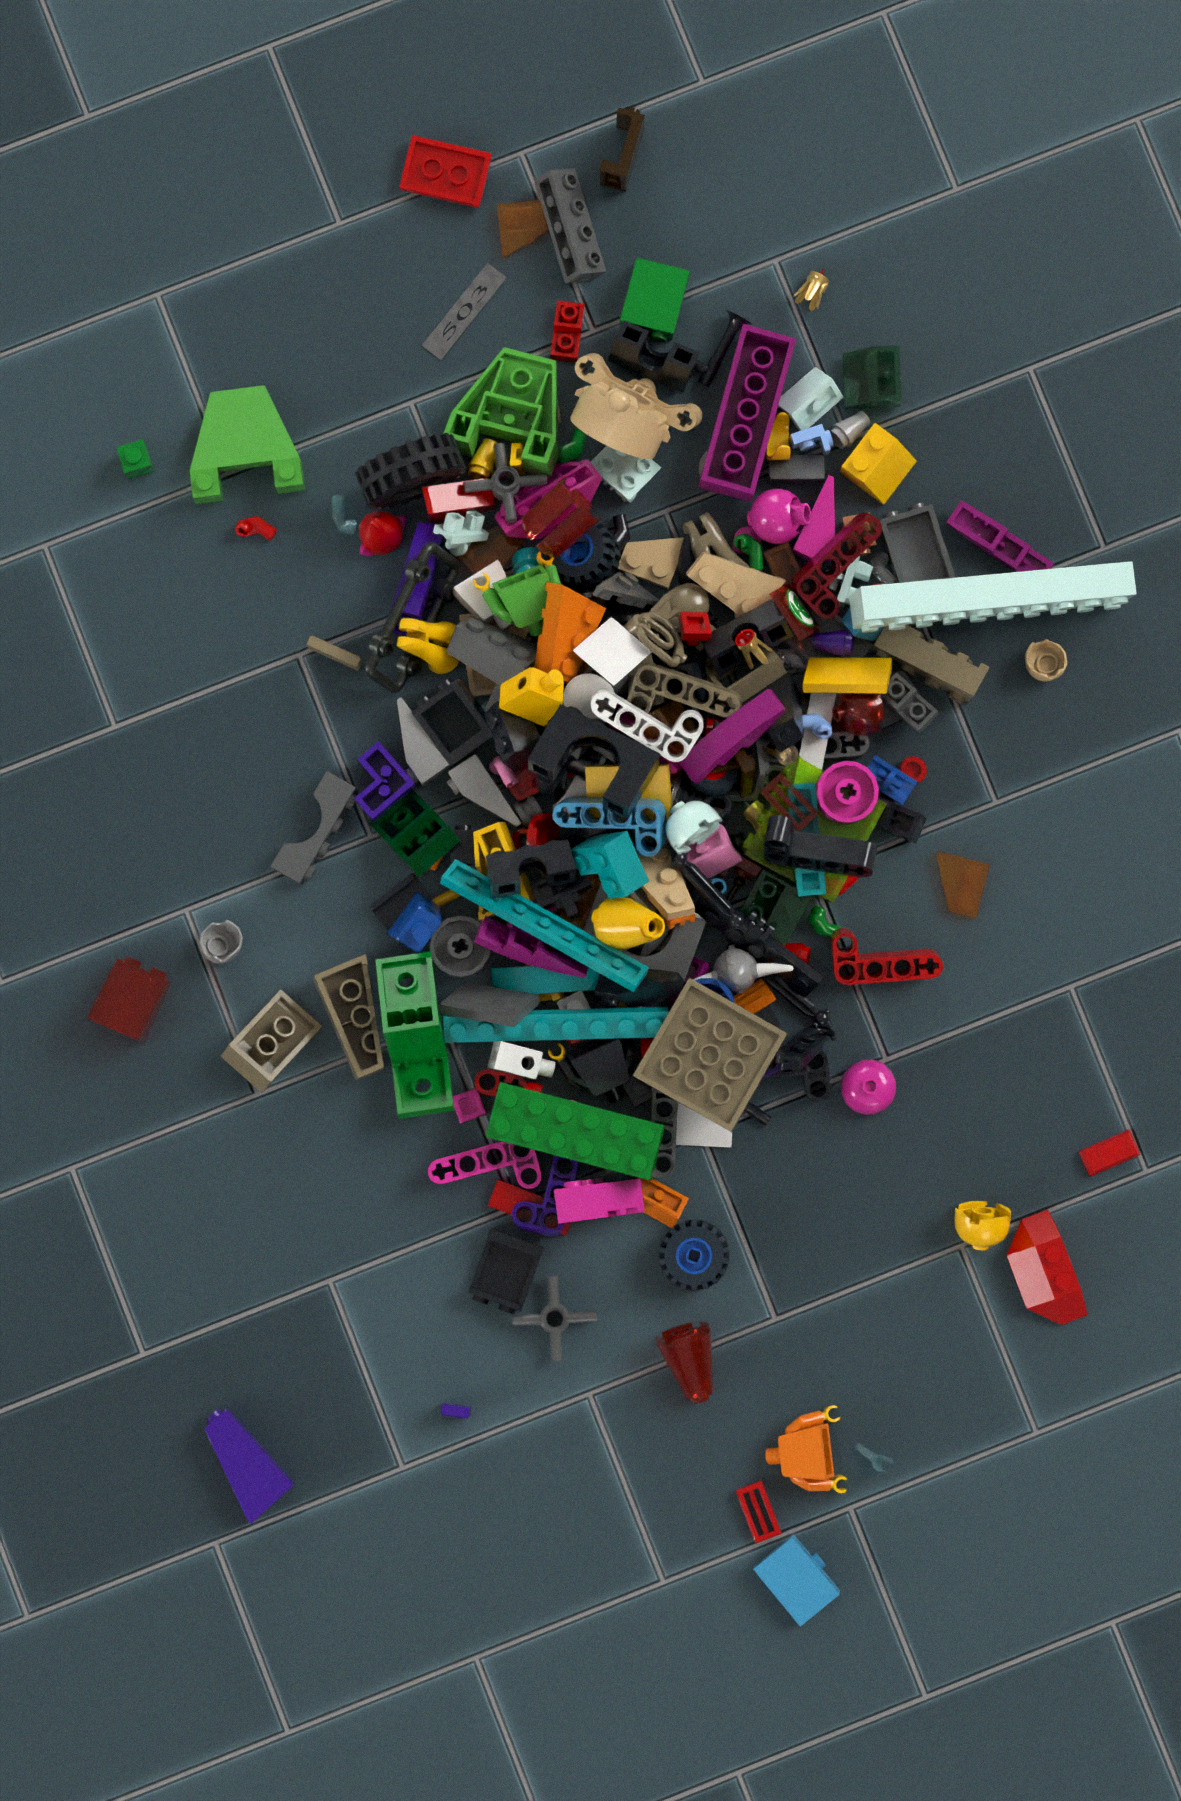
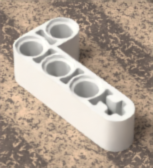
(644, 720)

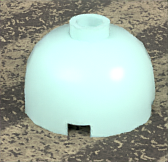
(690, 824)

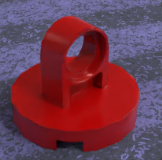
(540, 831)

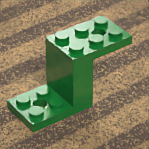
(414, 1035)

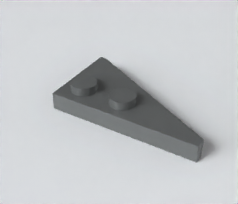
(627, 589)

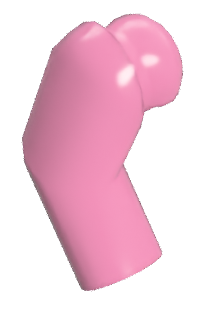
(506, 774)

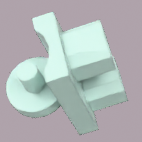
(461, 533)
(858, 570)

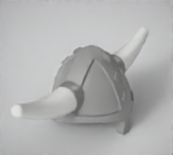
(739, 969)

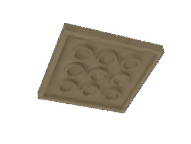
(710, 1054)

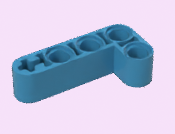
(637, 820)

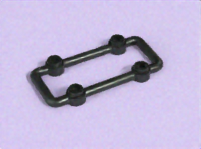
(381, 644)

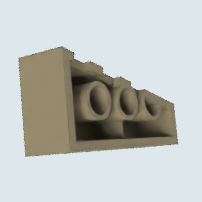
(931, 662)
(351, 1010)

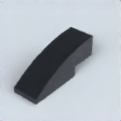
(900, 821)

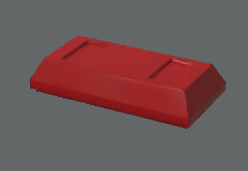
(1109, 1153)

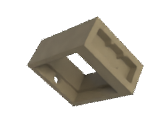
(751, 683)

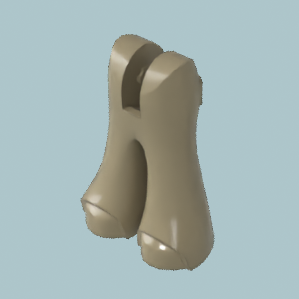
(711, 539)

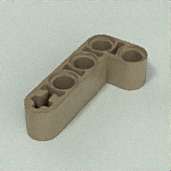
(686, 696)

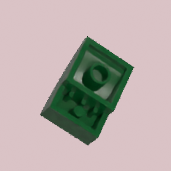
(415, 833)

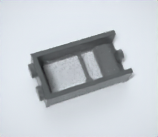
(915, 545)

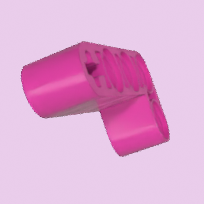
(483, 1166)

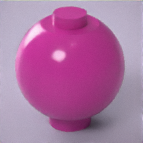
(778, 516)

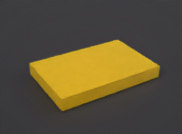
(847, 675)
(600, 776)

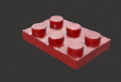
(445, 171)

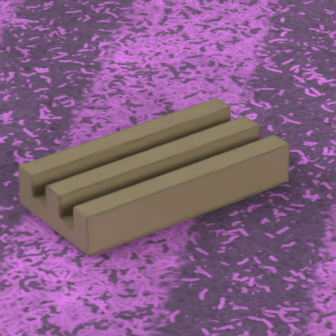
(334, 652)

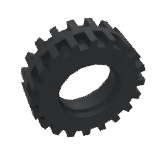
(404, 470)

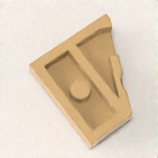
(652, 560)

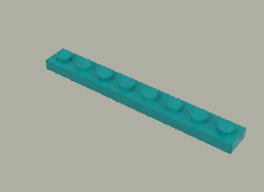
(546, 927)
(561, 1025)

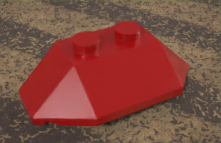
(1045, 1270)

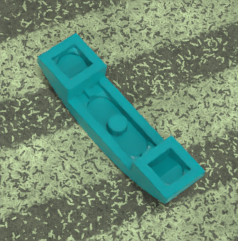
(807, 881)
(540, 981)

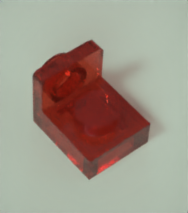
(744, 869)

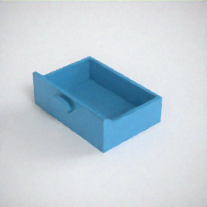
(797, 1579)

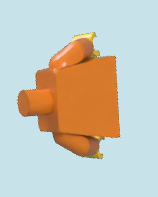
(807, 1452)

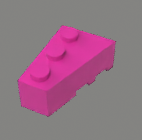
(598, 1199)

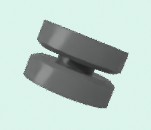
(443, 948)

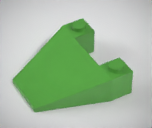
(513, 403)
(242, 433)

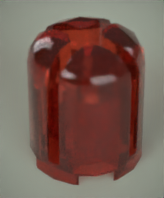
(548, 509)

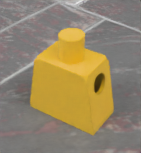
(533, 695)

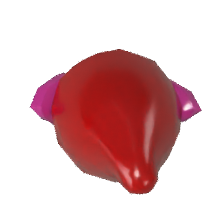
(381, 533)

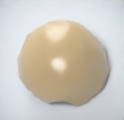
(1045, 660)

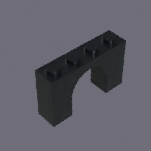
(572, 731)

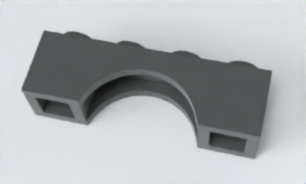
(297, 859)

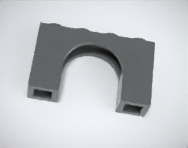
(676, 954)

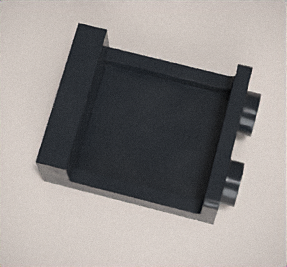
(505, 1271)

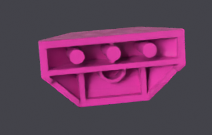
(578, 474)

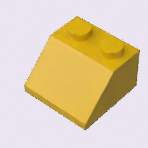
(878, 464)

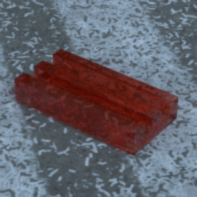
(772, 785)

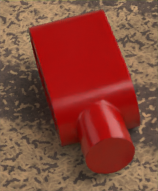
(508, 1080)

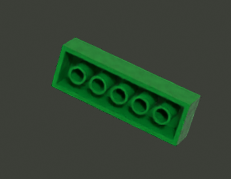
(575, 1131)

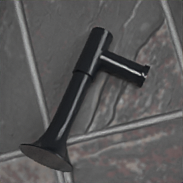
(709, 370)

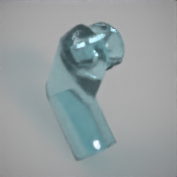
(338, 514)

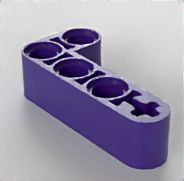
(541, 1212)

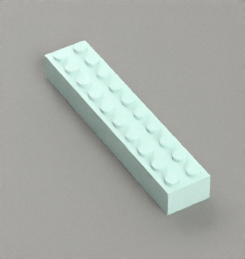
(992, 595)

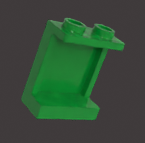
(655, 298)

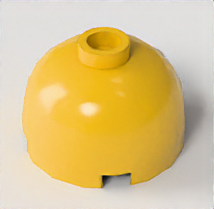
(981, 1224)

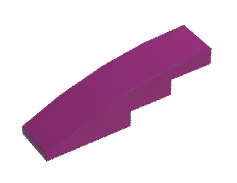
(996, 540)
(732, 734)
(526, 948)

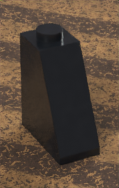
(789, 726)

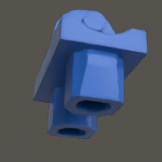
(891, 780)

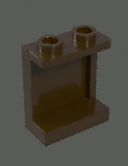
(618, 175)

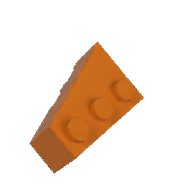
(566, 624)

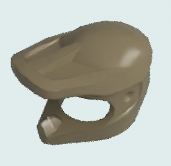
(682, 598)

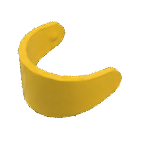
(778, 443)

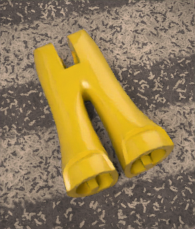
(418, 643)

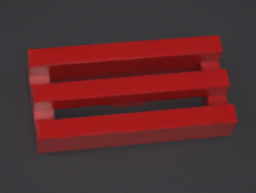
(749, 1488)

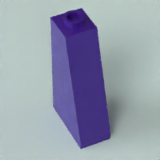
(417, 602)
(248, 1466)

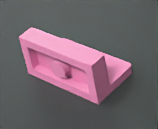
(714, 854)

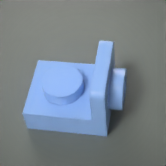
(806, 439)

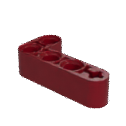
(840, 562)

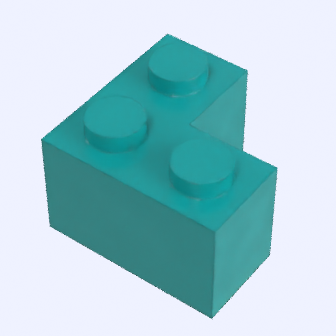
(613, 860)

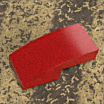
(567, 331)

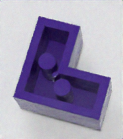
(389, 782)

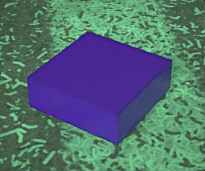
(455, 1410)

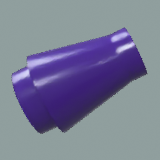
(834, 642)

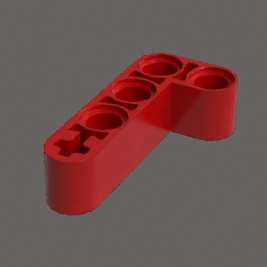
(887, 960)

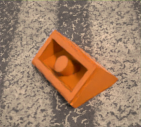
(662, 1202)

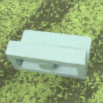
(810, 398)

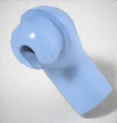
(817, 725)

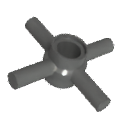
(508, 474)
(541, 1319)

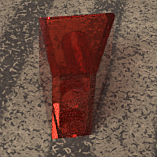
(130, 999)

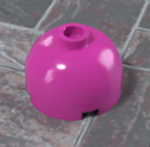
(868, 1087)

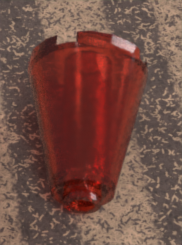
(689, 1359)

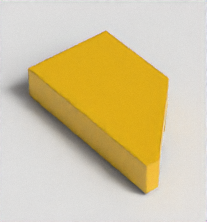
(515, 458)

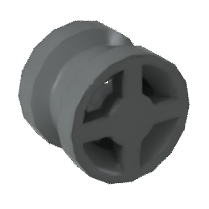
(527, 810)

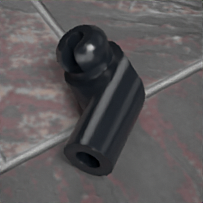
(622, 531)

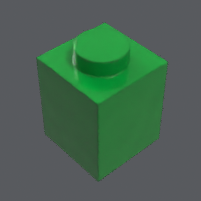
(135, 459)

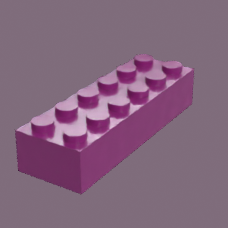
(747, 413)

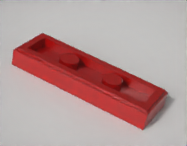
(507, 1196)

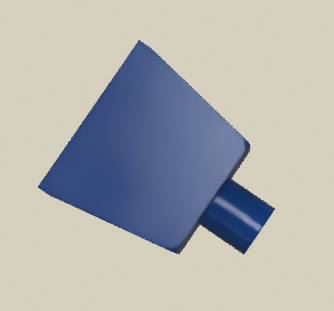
(416, 923)

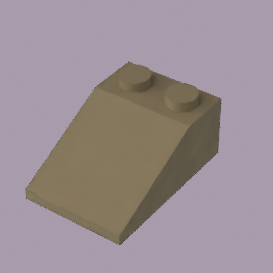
(271, 1041)

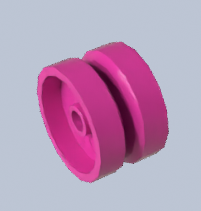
(861, 785)

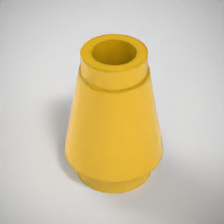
(483, 461)

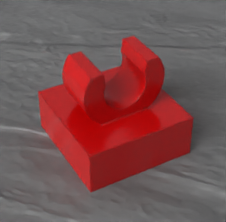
(694, 627)

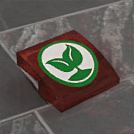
(794, 611)

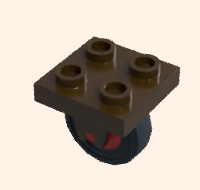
(736, 772)

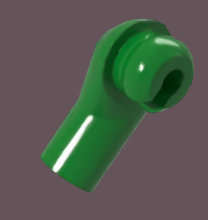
(573, 449)
(752, 548)
(820, 923)

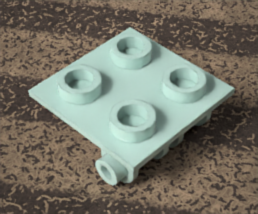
(624, 472)

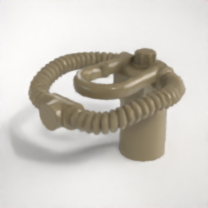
(640, 628)

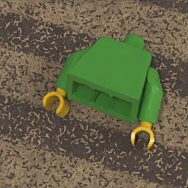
(522, 595)

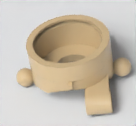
(626, 413)

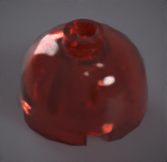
(858, 712)

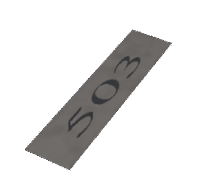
(464, 311)

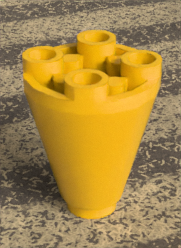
(626, 923)

